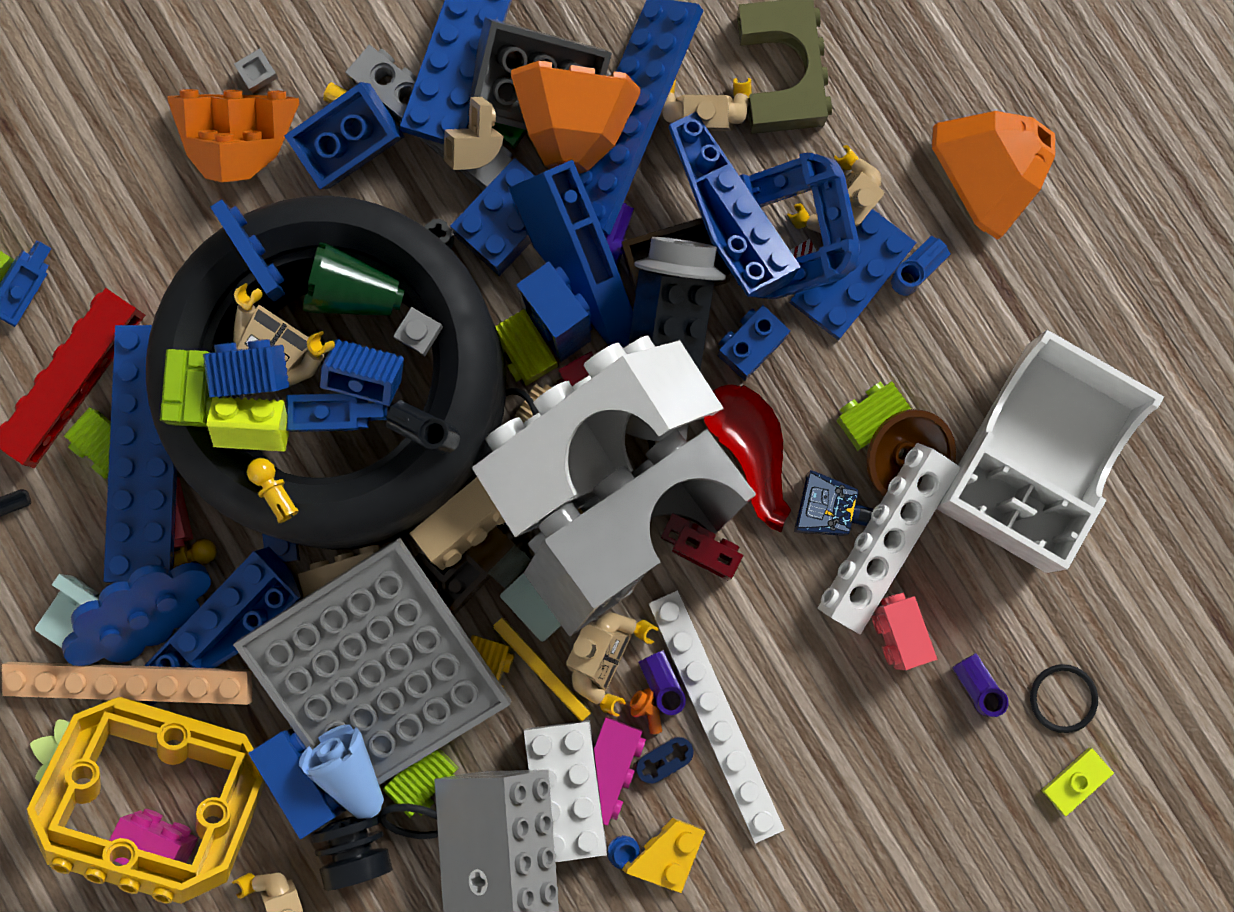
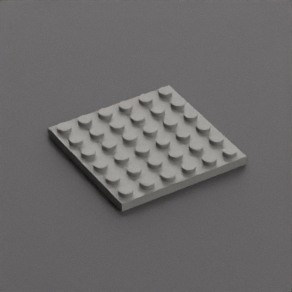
(377, 657)

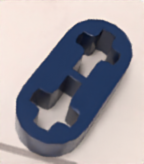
(669, 766)

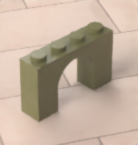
(795, 26)

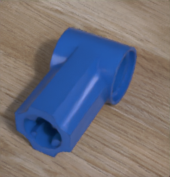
(920, 265)

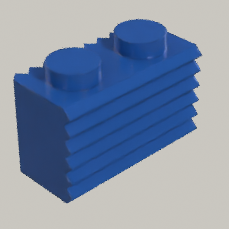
(245, 370)
(362, 372)

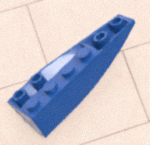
(731, 213)
(570, 236)
(245, 601)

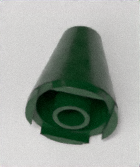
(349, 286)

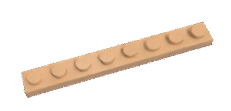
(128, 682)

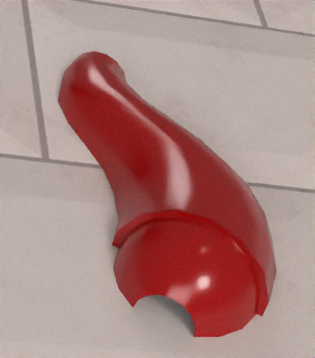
(756, 439)

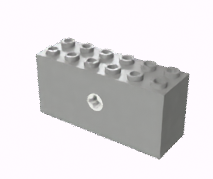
(496, 842)

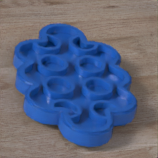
(135, 613)

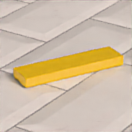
(539, 666)

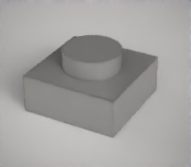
(256, 70)
(418, 331)

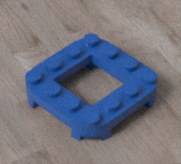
(833, 211)

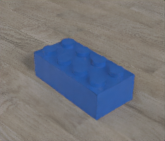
(555, 310)

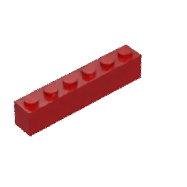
(66, 380)

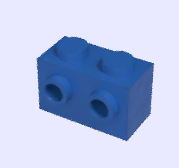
(752, 342)

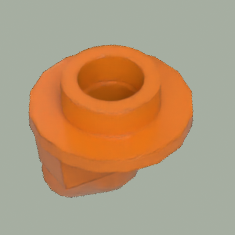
(644, 704)

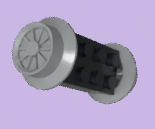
(673, 305)

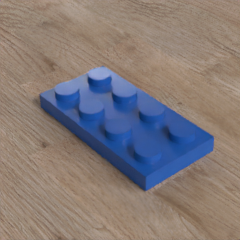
(841, 302)

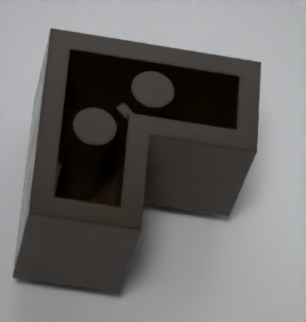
(501, 556)
(458, 583)

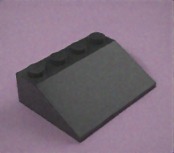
(512, 46)

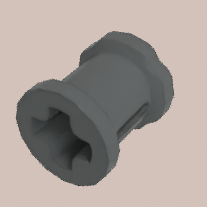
(439, 225)

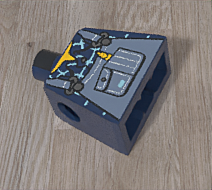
(829, 507)

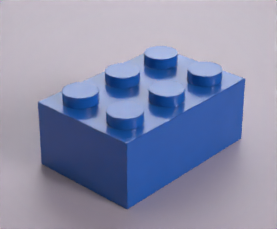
(344, 135)
(492, 222)
(298, 796)

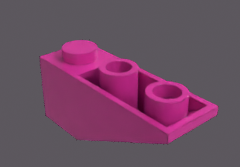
(613, 757)

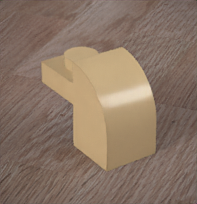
(476, 145)

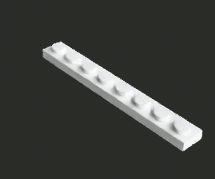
(716, 717)

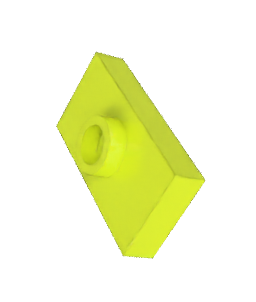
(1077, 781)

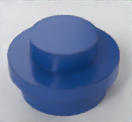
(622, 850)

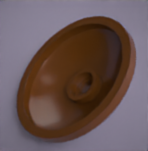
(904, 431)

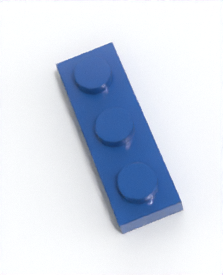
(250, 249)

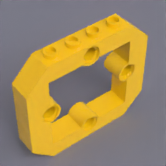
(145, 872)

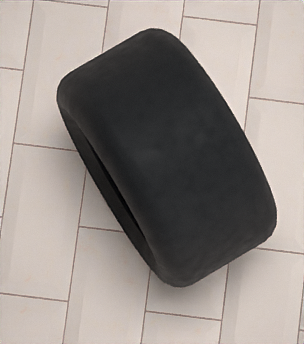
(465, 386)

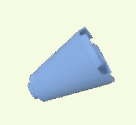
(344, 771)

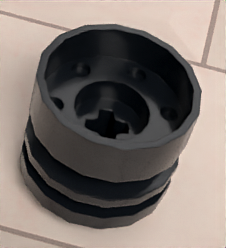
(351, 852)

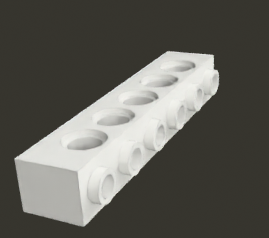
(903, 531)

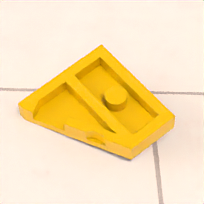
(668, 855)

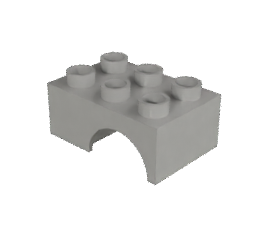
(599, 556)

